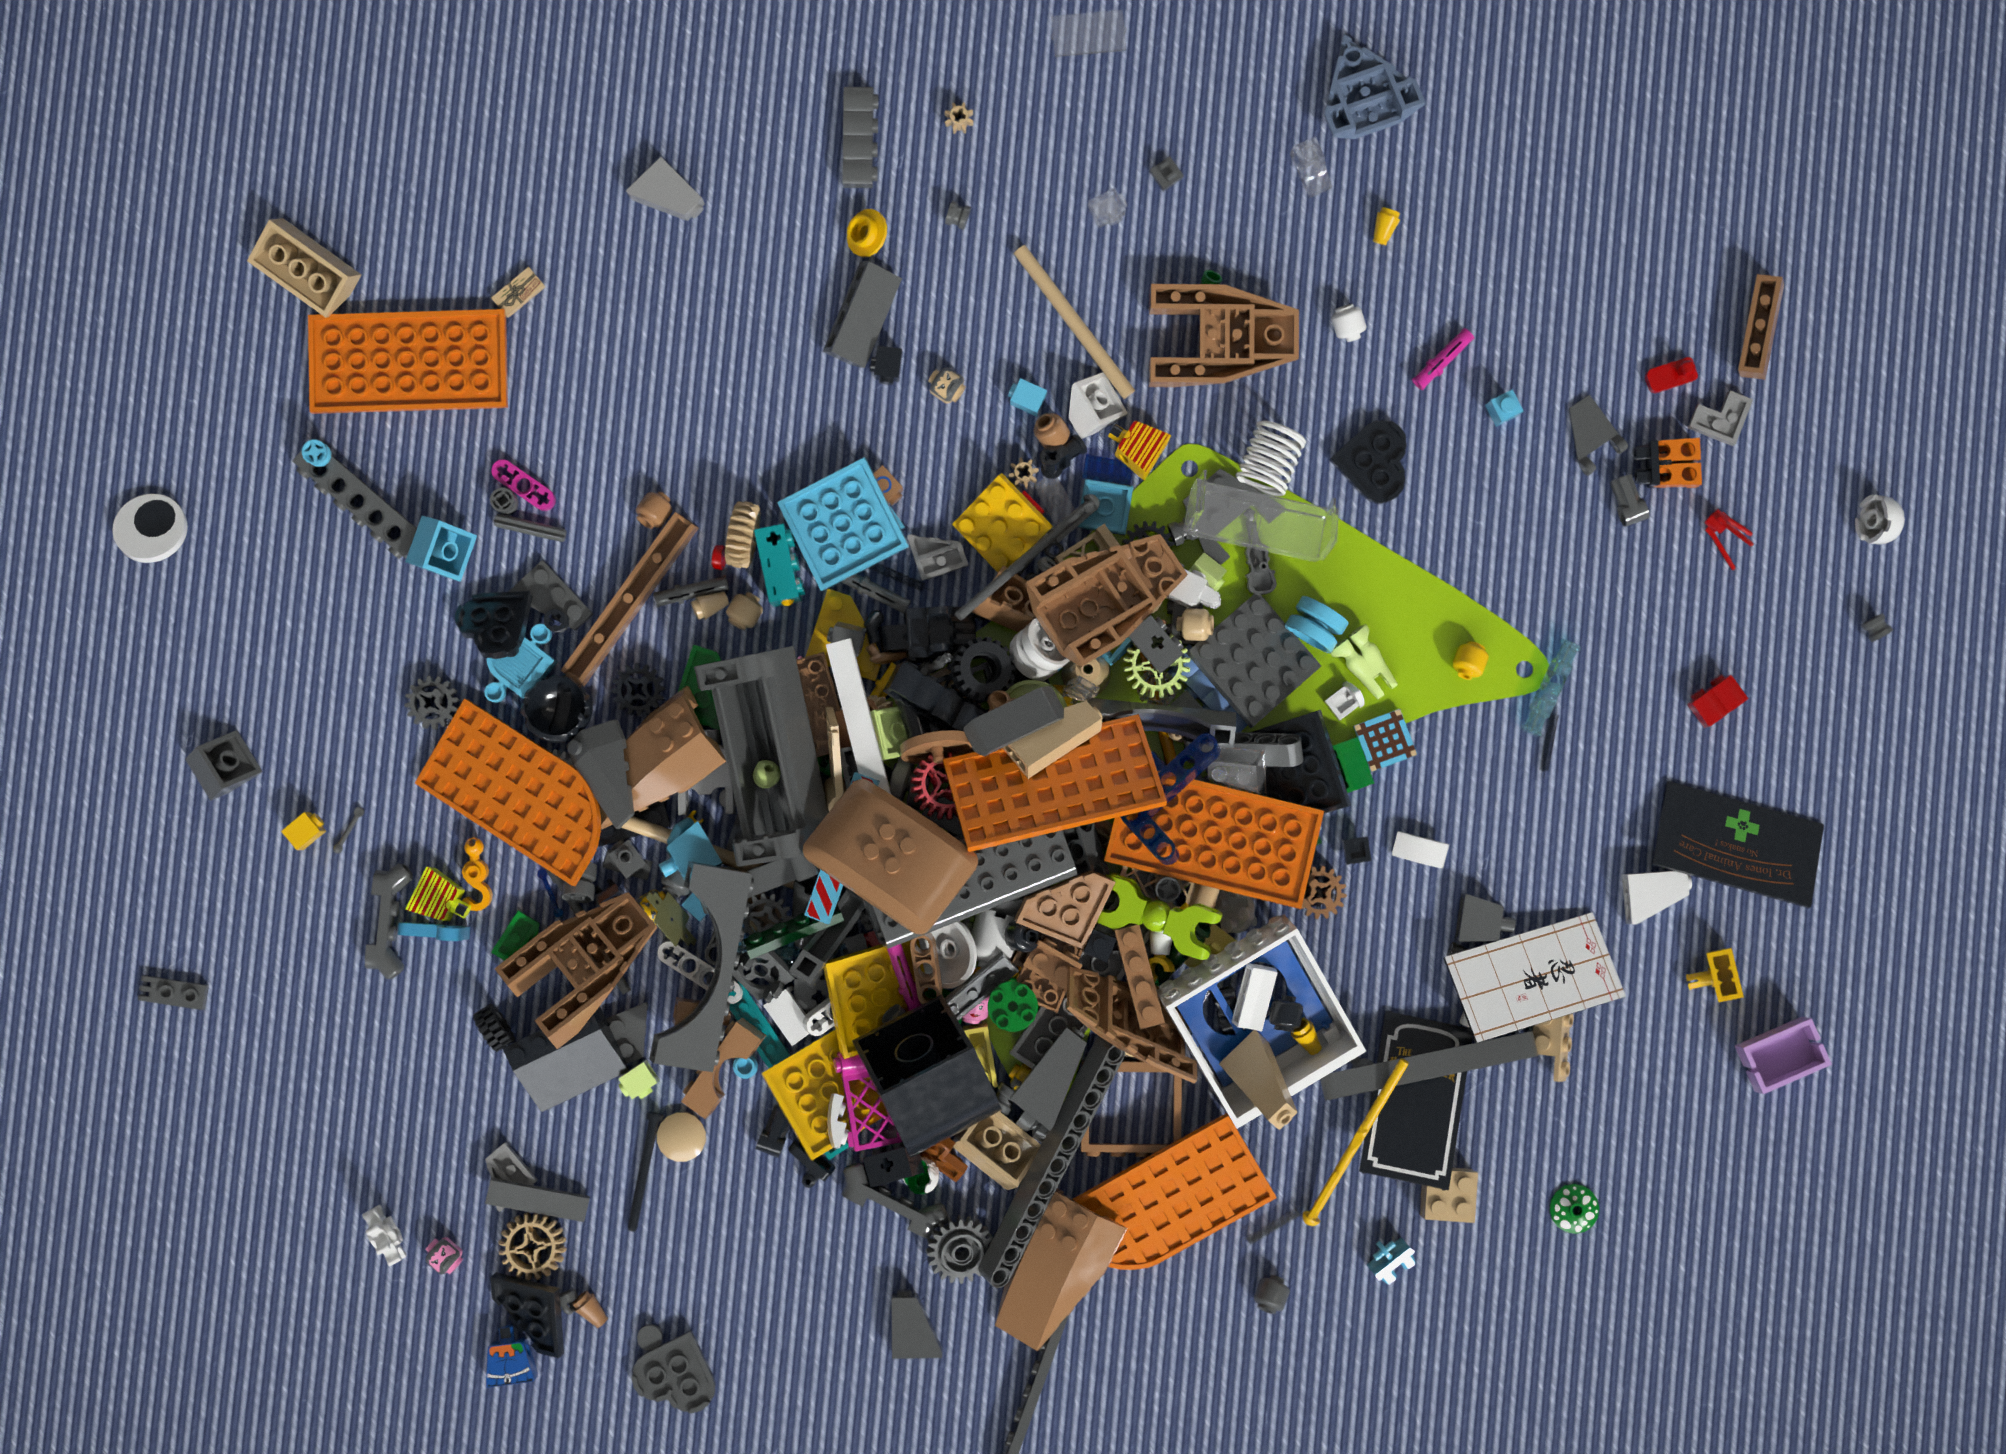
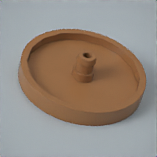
(935, 744)

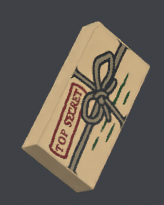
(518, 292)

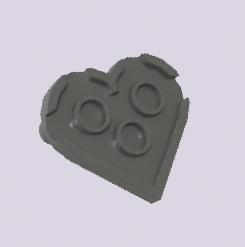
(676, 1374)

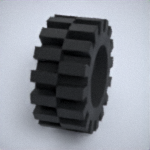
(493, 1027)

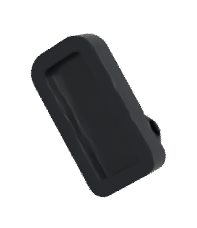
(819, 1167)

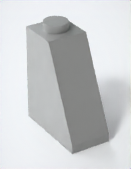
(666, 191)

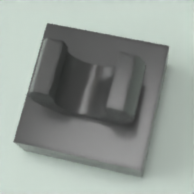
(1166, 174)

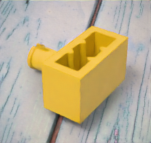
(1721, 975)

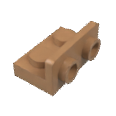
(1051, 963)

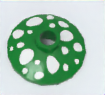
(1562, 1208)

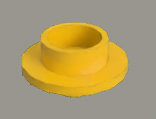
(866, 232)

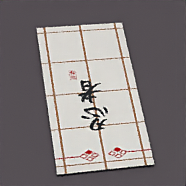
(1534, 977)

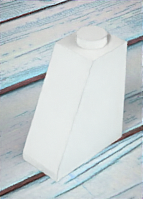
(1652, 892)

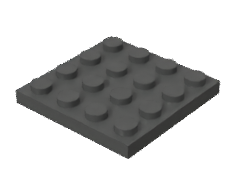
(1254, 660)

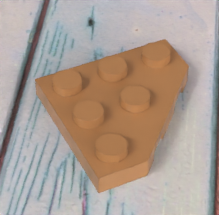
(1067, 908)

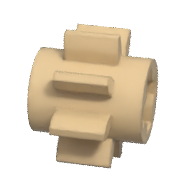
(954, 113)
(1021, 466)

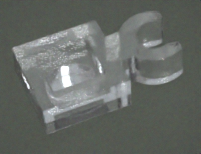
(1080, 690)

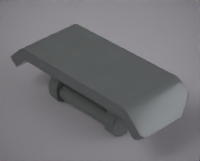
(1014, 720)

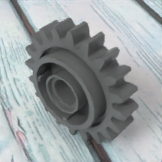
(951, 1237)

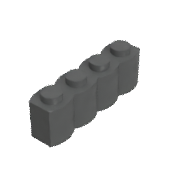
(858, 137)

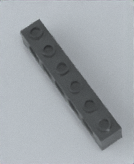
(372, 503)

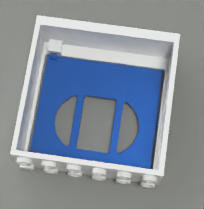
(1297, 1066)

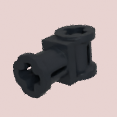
(1060, 456)

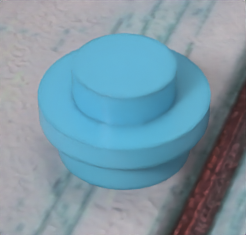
(745, 1067)

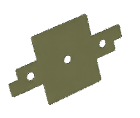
(672, 929)

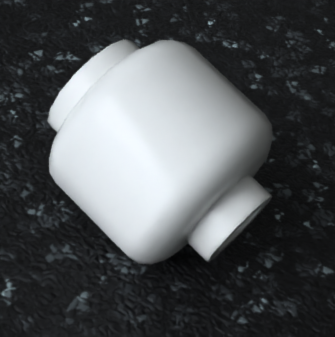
(1348, 322)

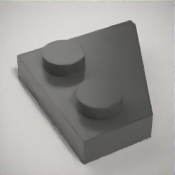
(630, 1031)

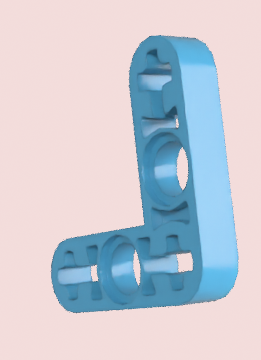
(438, 931)

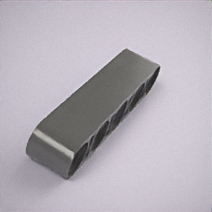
(1279, 749)

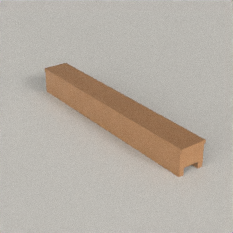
(629, 599)

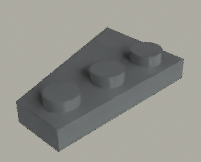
(552, 593)

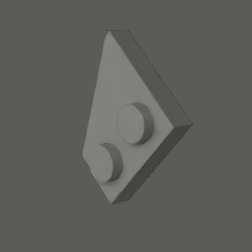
(936, 556)
(508, 1166)

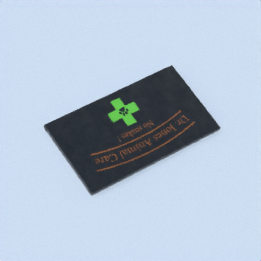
(1738, 844)

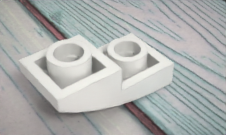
(1420, 849)
(836, 1129)

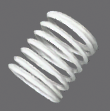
(1272, 479)

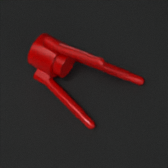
(1718, 522)

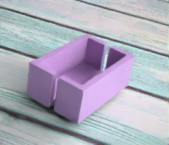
(1783, 1055)

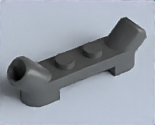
(387, 885)
(859, 1189)

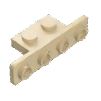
(1554, 1040)

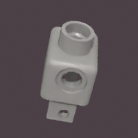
(717, 779)

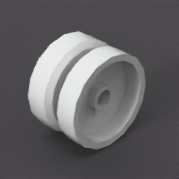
(1035, 653)

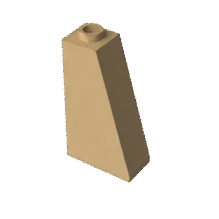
(1056, 740)
(1259, 1077)

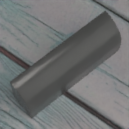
(862, 314)

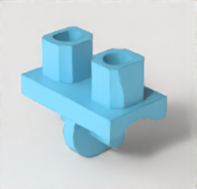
(1389, 1258)

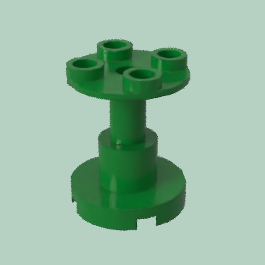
(1012, 1006)

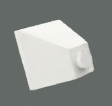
(1094, 405)

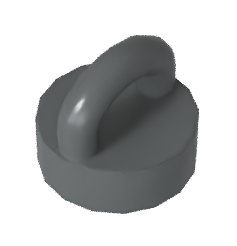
(568, 1297)

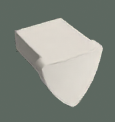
(1345, 700)

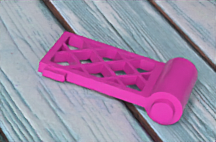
(853, 1069)

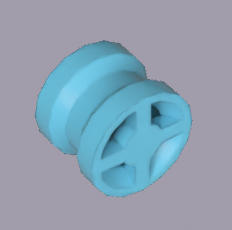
(312, 450)

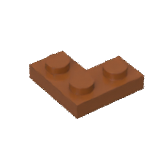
(947, 1163)

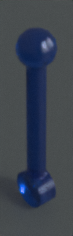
(542, 874)

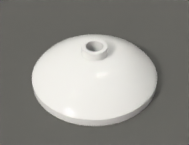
(957, 963)

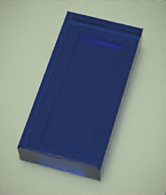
(1106, 470)

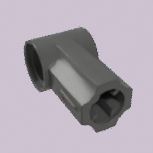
(1630, 507)

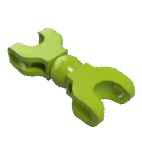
(1159, 917)

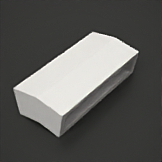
(1254, 996)

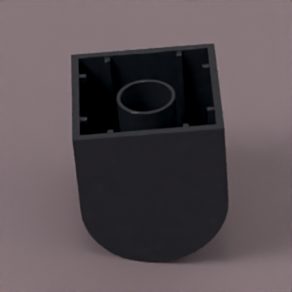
(927, 1075)

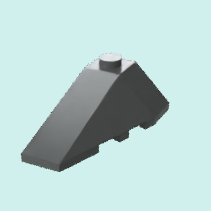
(600, 760)

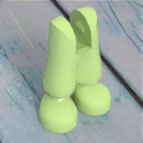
(1368, 663)

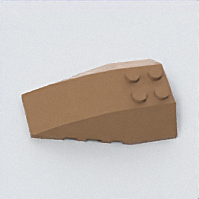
(1103, 596)
(668, 753)
(1108, 1011)
(1057, 1269)

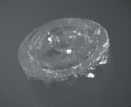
(1149, 678)

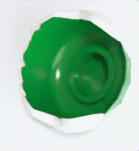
(925, 1181)

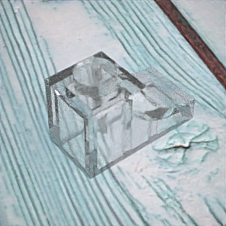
(1311, 166)

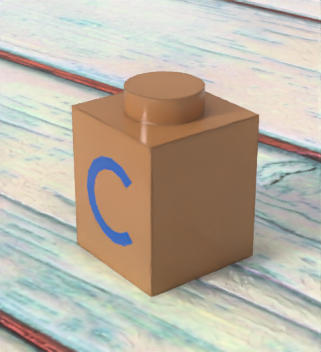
(889, 485)

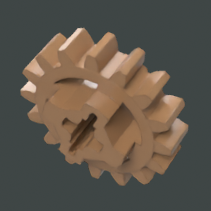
(1326, 901)

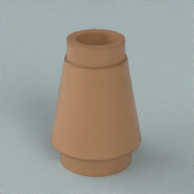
(590, 1309)

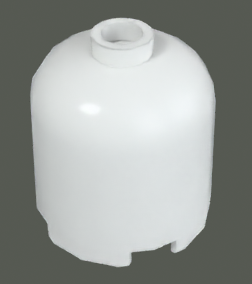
(989, 936)

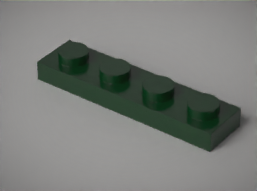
(787, 932)

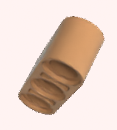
(928, 956)

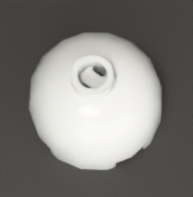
(1879, 520)

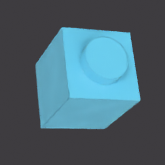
(1027, 396)
(1504, 408)

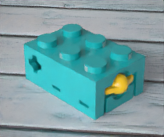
(779, 565)

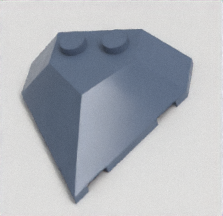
(1368, 94)

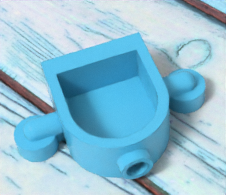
(522, 670)

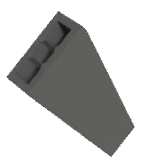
(1049, 1080)

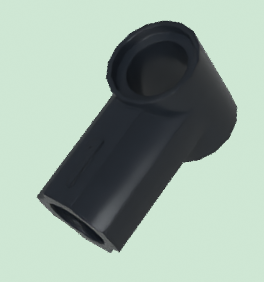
(773, 1136)

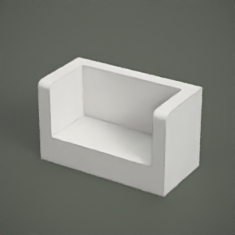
(788, 1016)

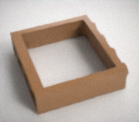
(1141, 1150)

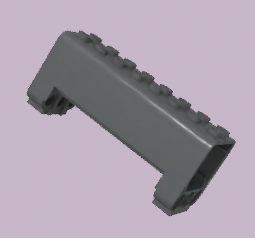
(767, 719)
(1000, 877)

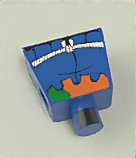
(509, 1360)

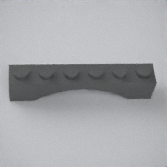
(1173, 719)

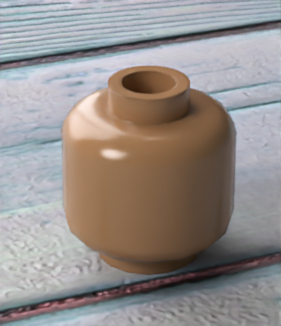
(1051, 430)
(654, 510)

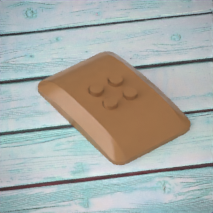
(890, 856)

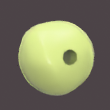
(766, 774)

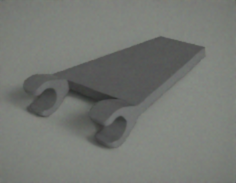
(1591, 431)

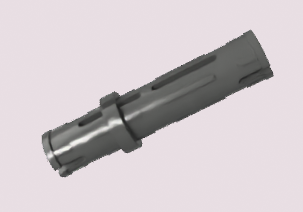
(691, 591)
(877, 592)

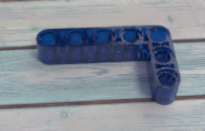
(1183, 778)

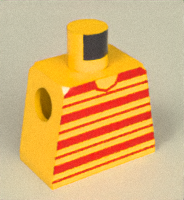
(1139, 446)

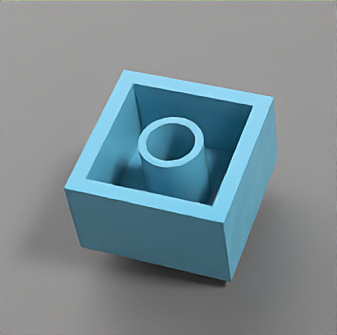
(441, 548)

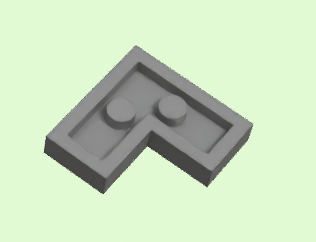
(1722, 425)

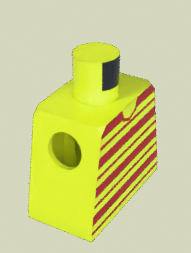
(438, 897)

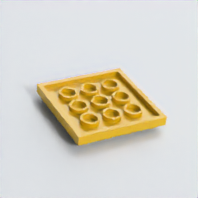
(862, 991)
(804, 1089)

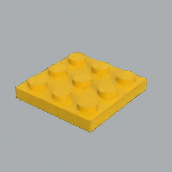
(1002, 523)

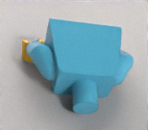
(686, 844)

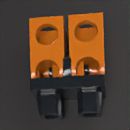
(1661, 466)

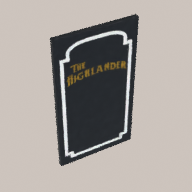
(1421, 1119)

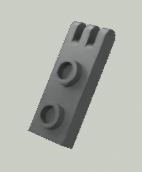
(174, 992)

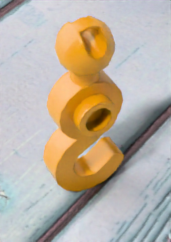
(475, 873)

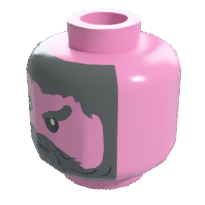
(443, 1255)

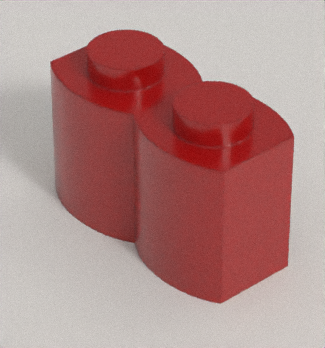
(1717, 700)

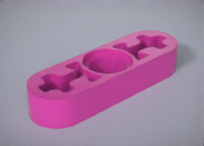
(522, 475)

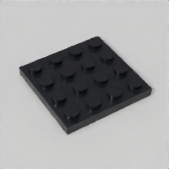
(1318, 778)

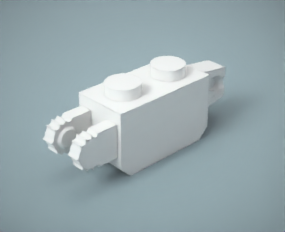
(1195, 590)

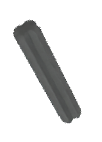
(530, 527)

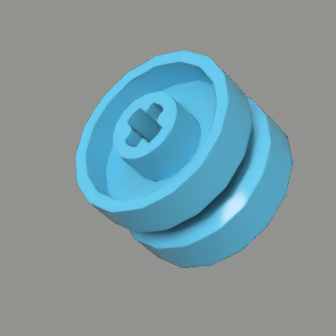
(1316, 624)

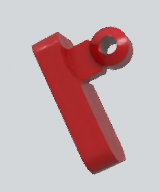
(1671, 375)

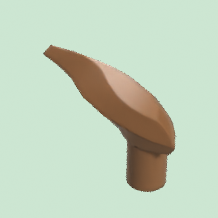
(884, 658)

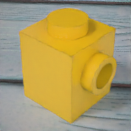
(304, 830)

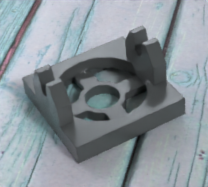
(775, 985)

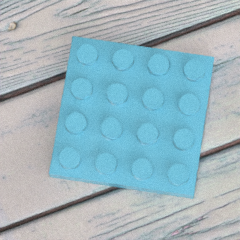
(843, 524)

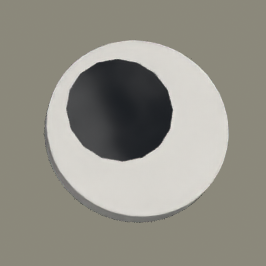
(150, 528)

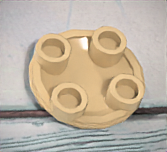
(681, 1136)

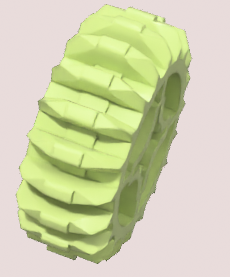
(1160, 686)

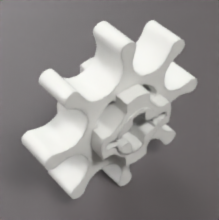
(384, 1235)

